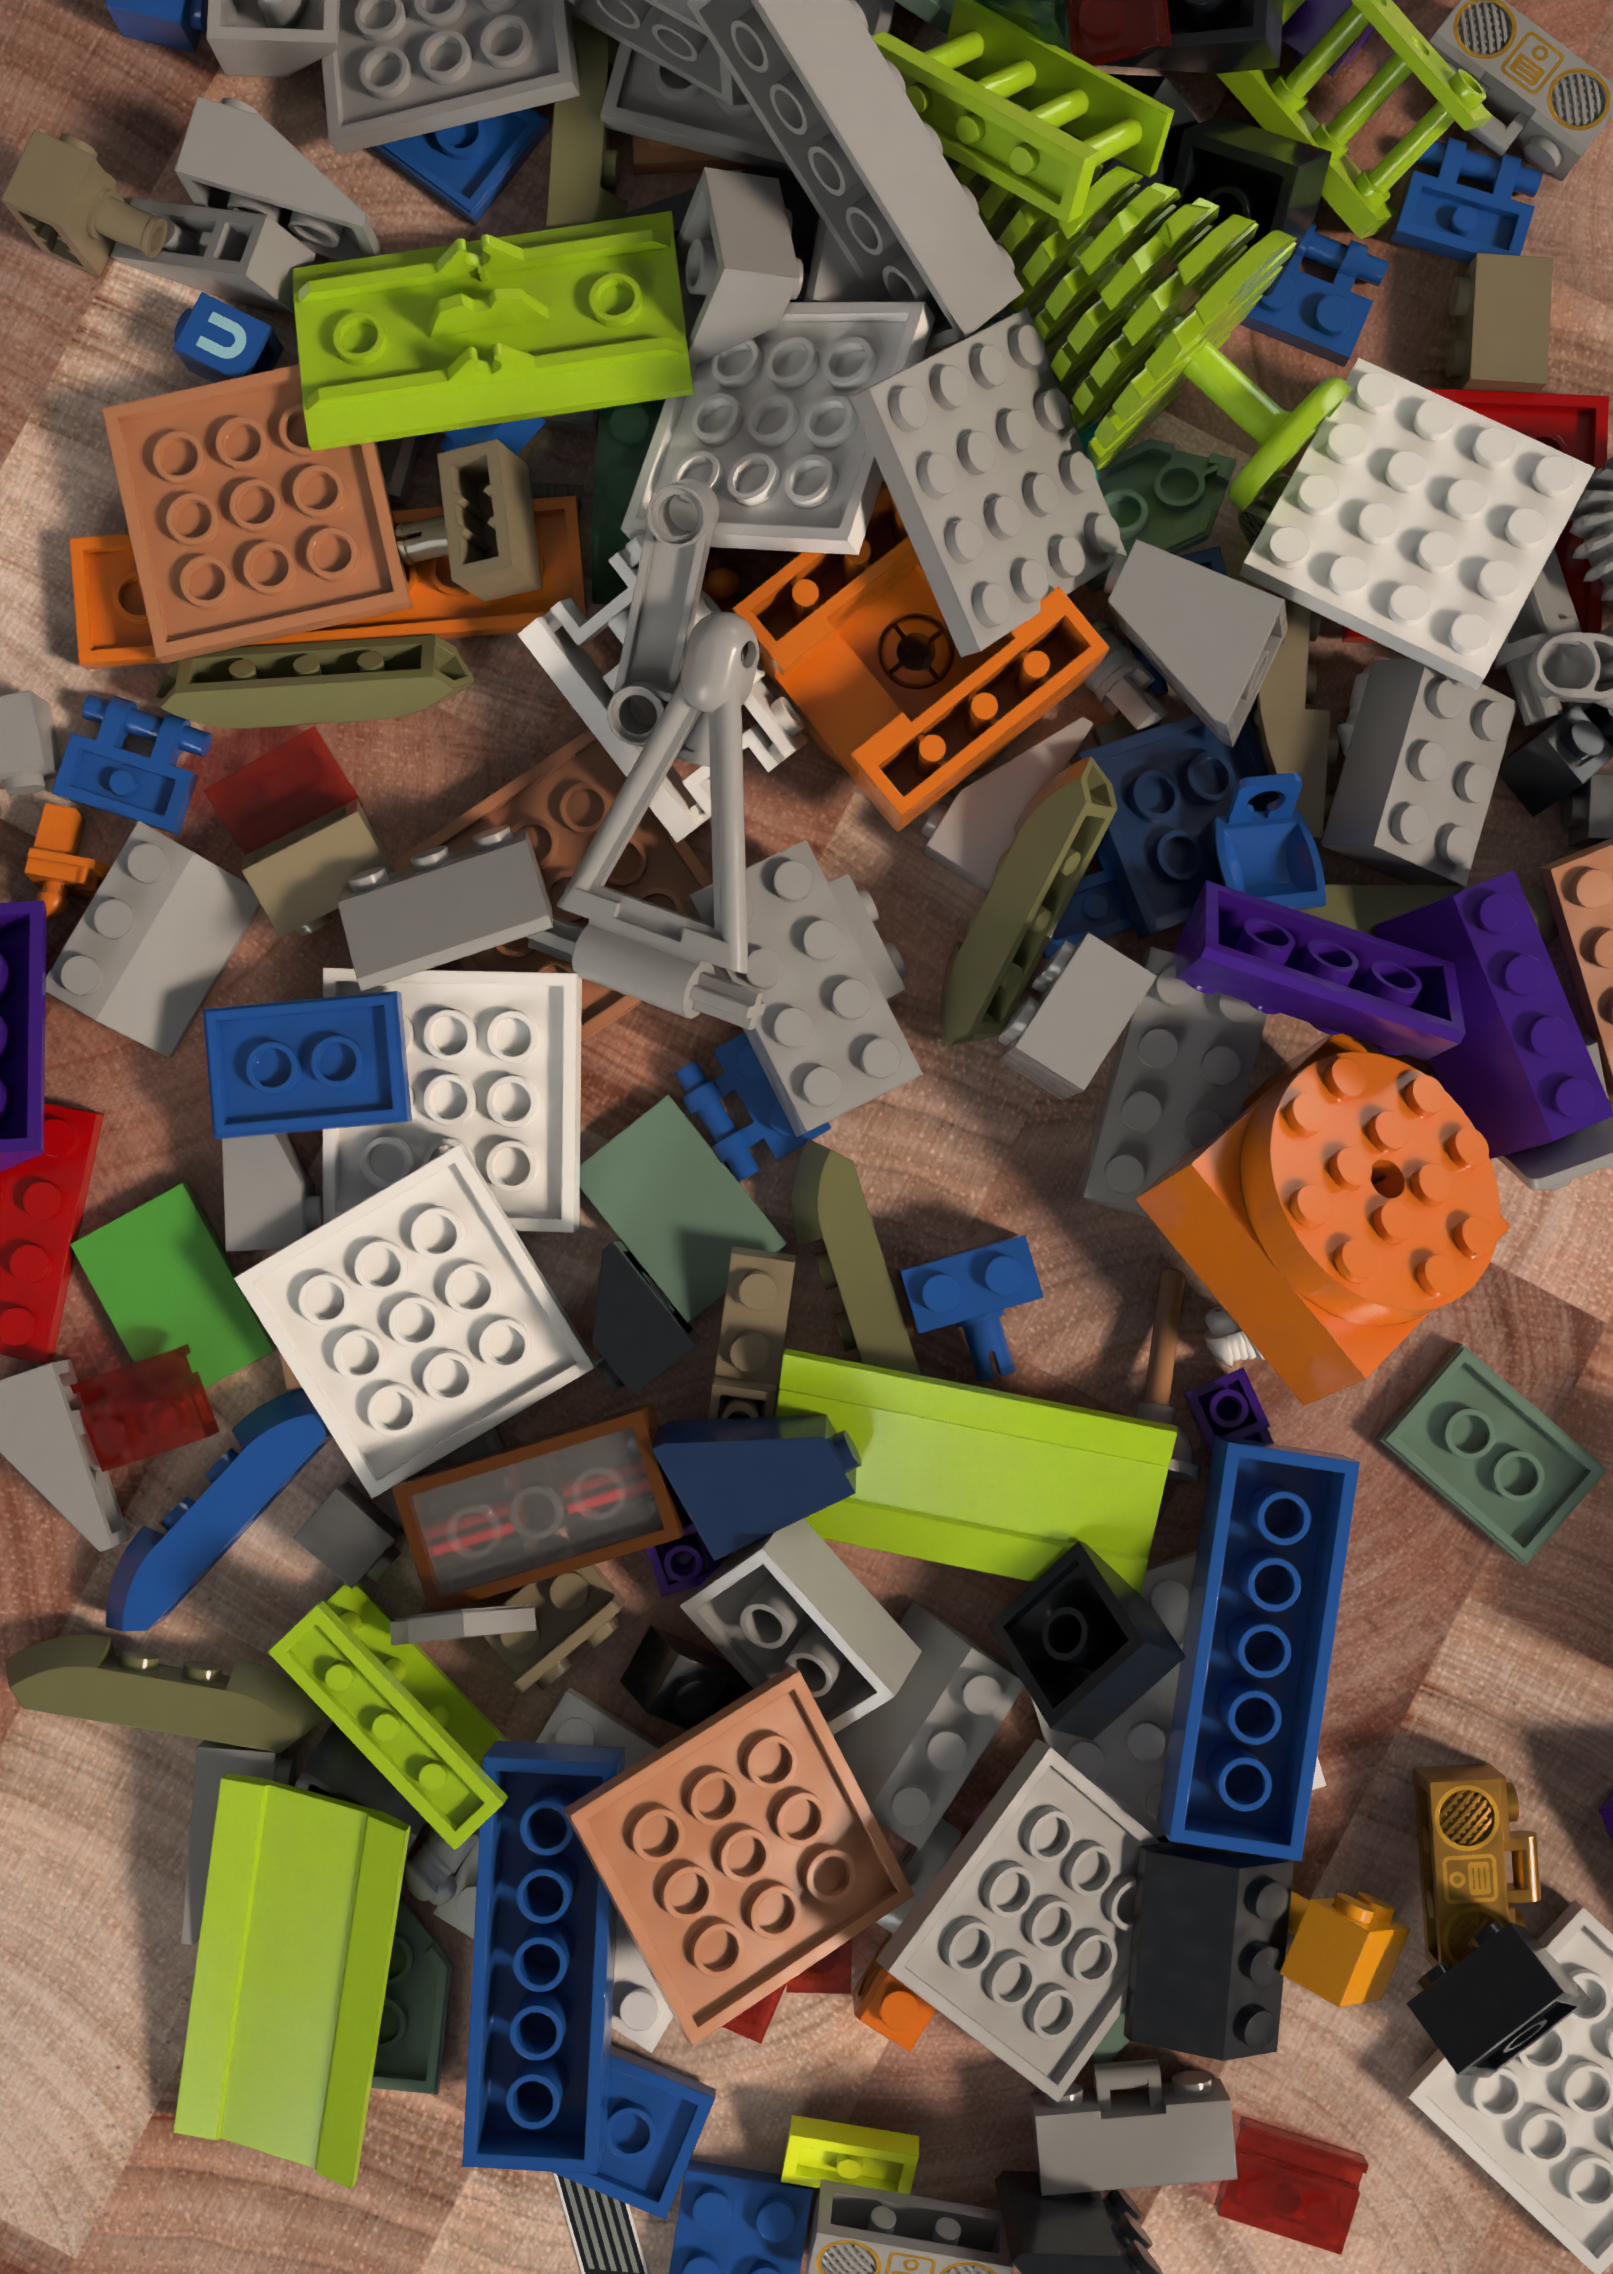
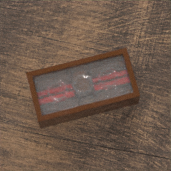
(539, 1509)

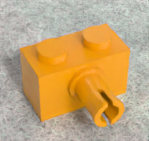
(1343, 1947)

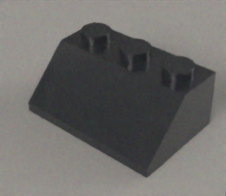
(1208, 1950)
(1073, 2230)

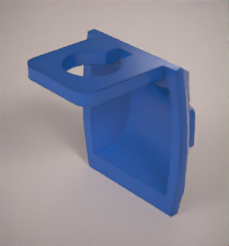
(1271, 849)

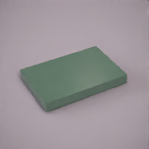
(675, 1206)
(1491, 1454)

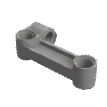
(664, 616)

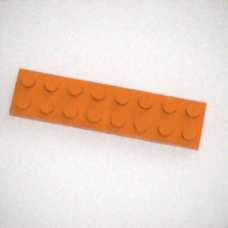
(117, 632)

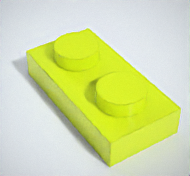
(849, 2155)

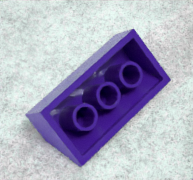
(1320, 973)
(22, 1031)
(1522, 1058)

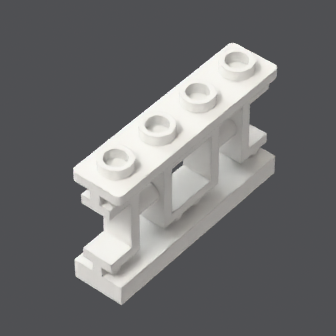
(557, 647)

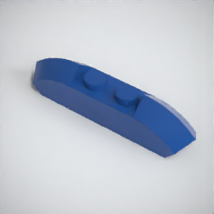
(163, 1568)

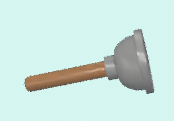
(1160, 1373)

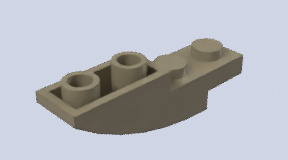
(1288, 733)
(752, 1334)

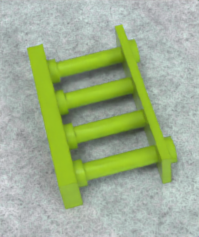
(1281, 101)
(1019, 146)
(396, 1710)

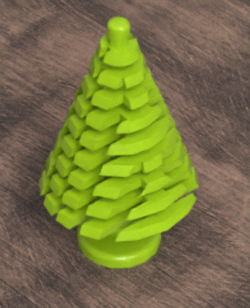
(1145, 308)

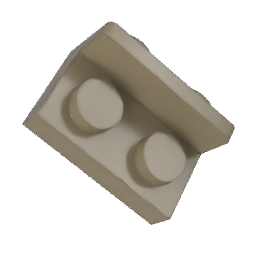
(567, 1613)

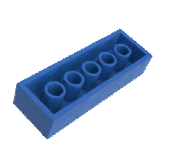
(1257, 1648)
(540, 1969)

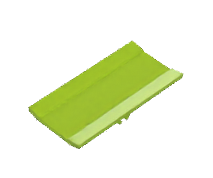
(491, 331)
(982, 1470)
(291, 1974)

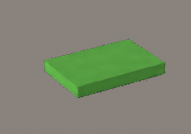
(173, 1287)

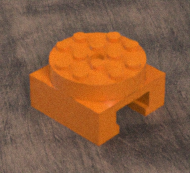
(906, 735)
(1335, 1212)

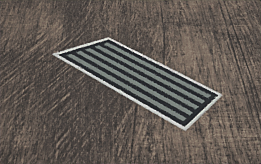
(601, 2230)

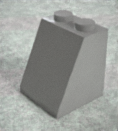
(1198, 632)

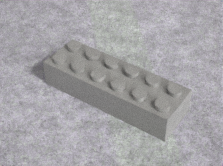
(864, 156)

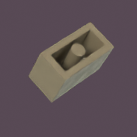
(1501, 324)
(306, 869)

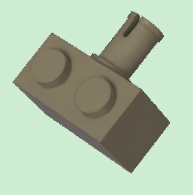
(75, 206)
(484, 524)

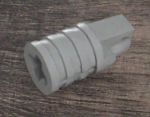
(1124, 683)

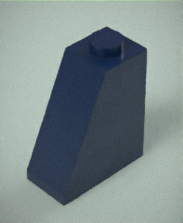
(755, 1473)

